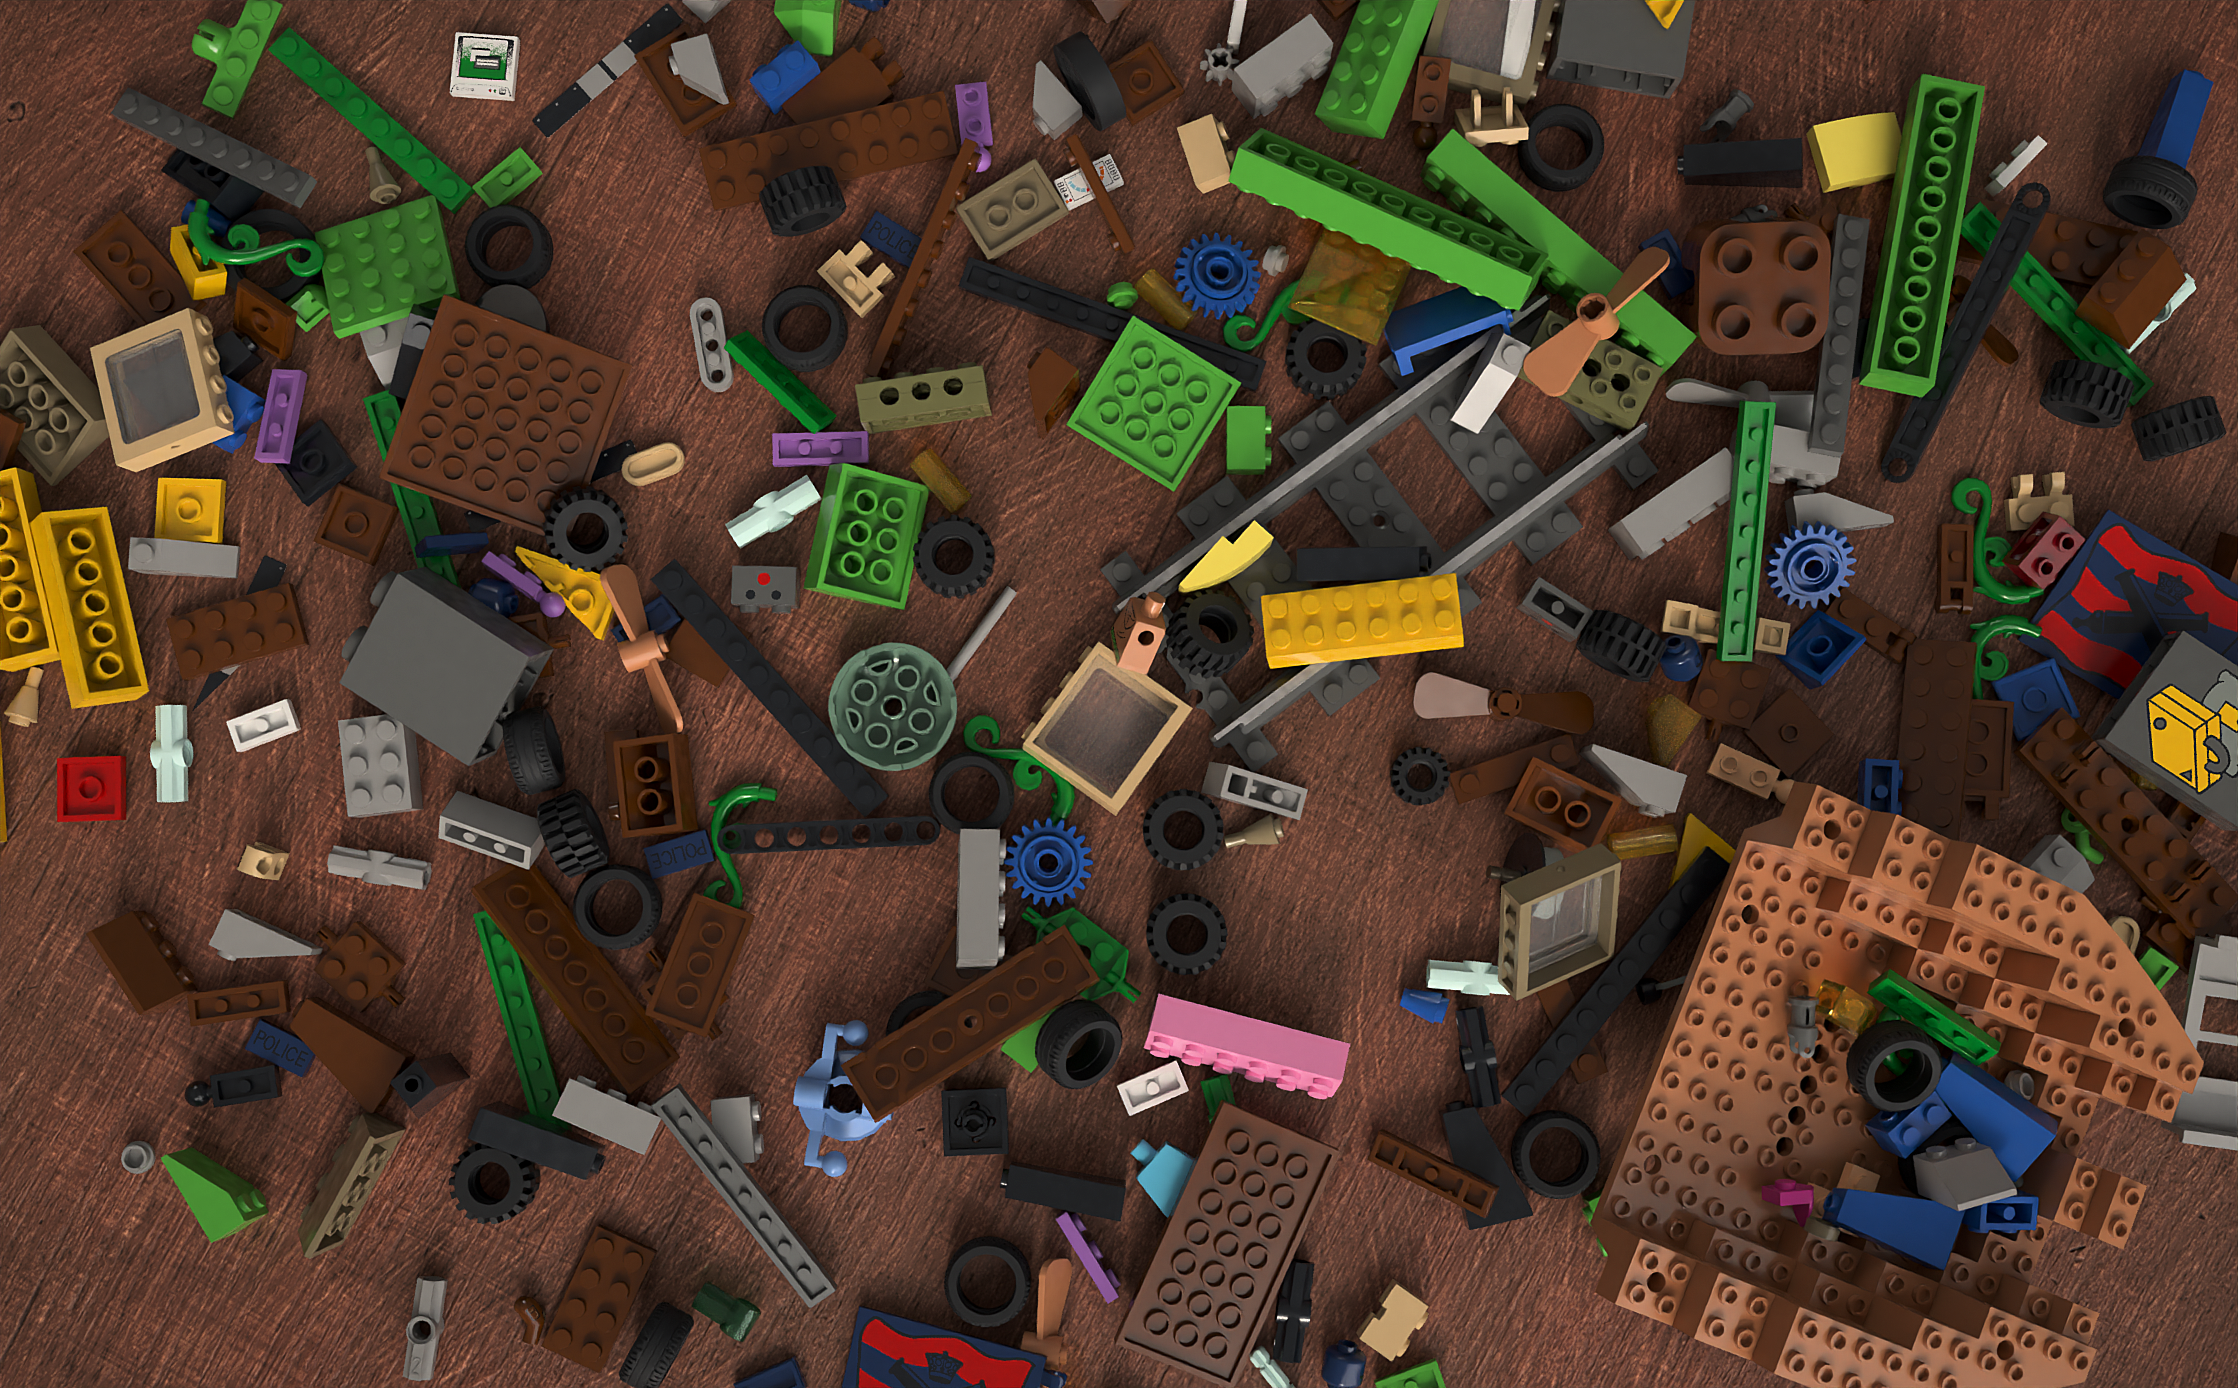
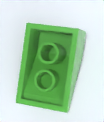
(215, 1195)

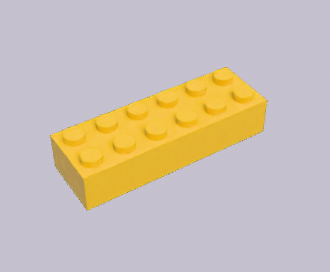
(89, 606)
(25, 617)
(1362, 621)

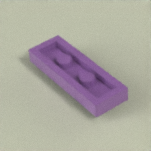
(280, 416)
(820, 448)
(1089, 1254)

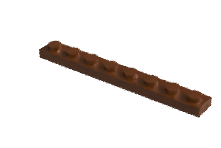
(929, 249)

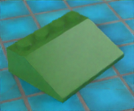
(866, 536)

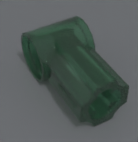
(732, 1314)

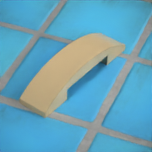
(1703, 626)

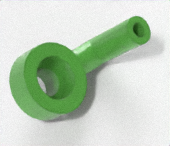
(2081, 837)

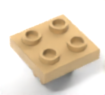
(1491, 123)

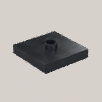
(316, 463)

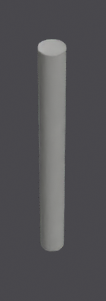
(980, 632)

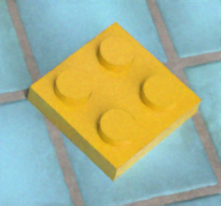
(190, 510)

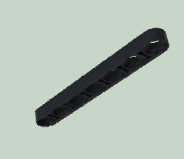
(814, 842)

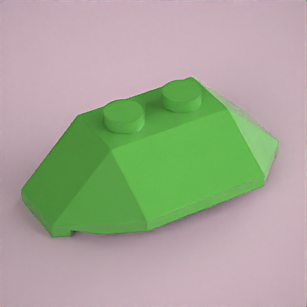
(811, 23)

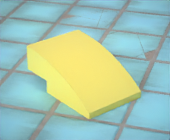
(1855, 150)
(1227, 560)

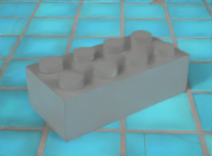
(1670, 510)
(978, 899)

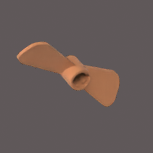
(1560, 358)
(643, 647)
(1052, 1294)

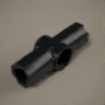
(1477, 1057)
(1293, 1311)

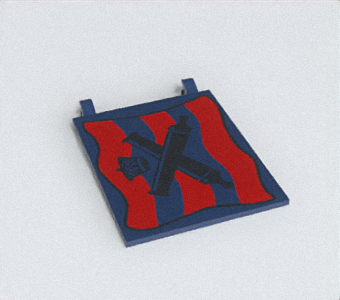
(2122, 601)
(915, 1354)

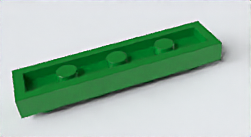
(780, 382)
(1933, 1017)

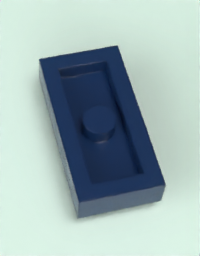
(1674, 278)

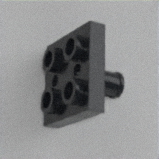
(958, 1140)

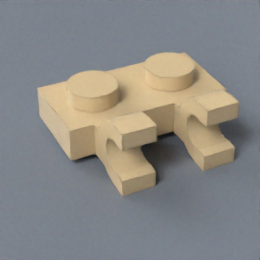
(851, 283)
(2024, 509)

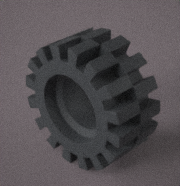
(1438, 769)

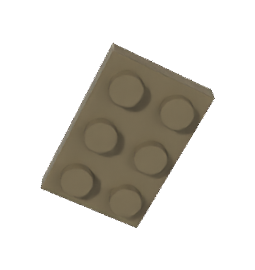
(1012, 210)

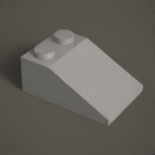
(1639, 782)

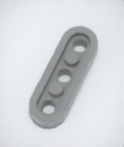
(705, 333)

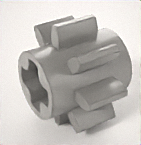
(1218, 56)

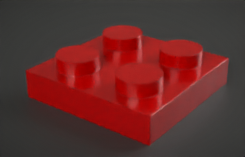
(91, 789)

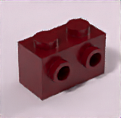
(2043, 550)

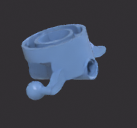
(814, 1105)

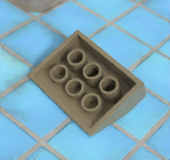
(54, 399)
(349, 1183)

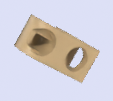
(262, 861)

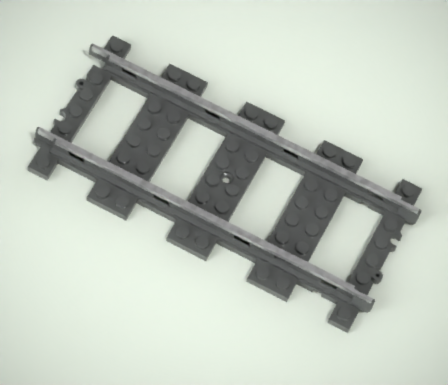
(1355, 489)

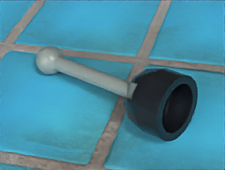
(1650, 990)

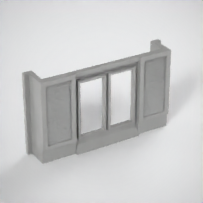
(2211, 1112)

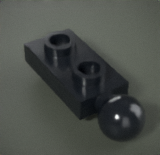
(236, 1087)

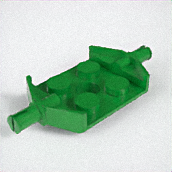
(1107, 955)

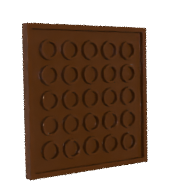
(503, 416)

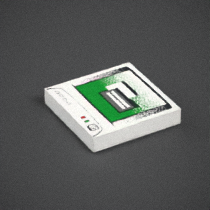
(485, 66)

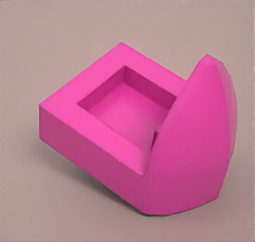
(1791, 1193)

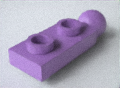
(975, 118)
(551, 603)

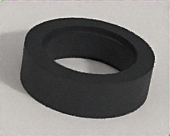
(1090, 81)
(273, 220)

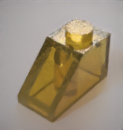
(1668, 727)
(1845, 1007)

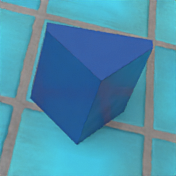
(1820, 649)

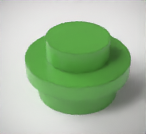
(1122, 295)

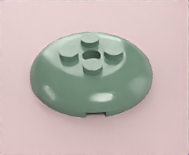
(860, 702)

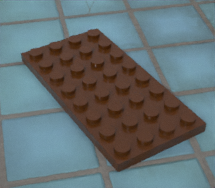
(1226, 1245)

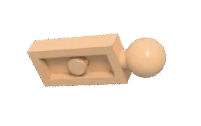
(1748, 774)

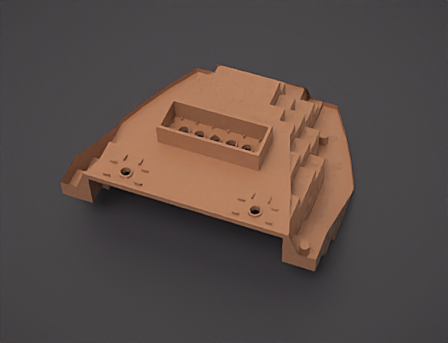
(2002, 946)

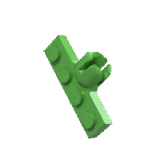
(235, 53)

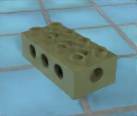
(1608, 363)
(936, 409)

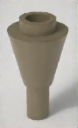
(382, 184)
(1263, 832)

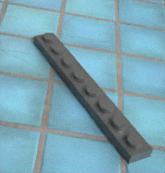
(214, 147)
(1839, 341)
(744, 1195)

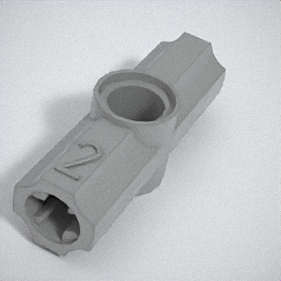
(379, 867)
(423, 1348)

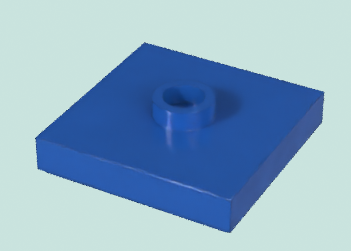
(2035, 696)

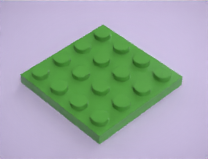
(386, 265)
(1153, 403)

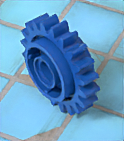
(1216, 294)
(1796, 551)
(1043, 881)

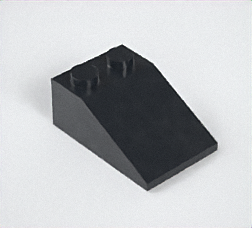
(222, 190)
(411, 349)

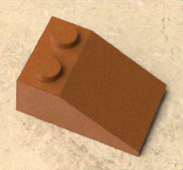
(1563, 807)

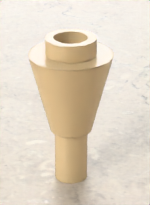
(25, 704)

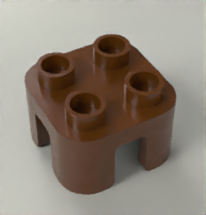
(1757, 285)

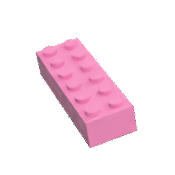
(1246, 1047)

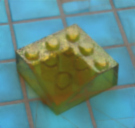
(1350, 286)

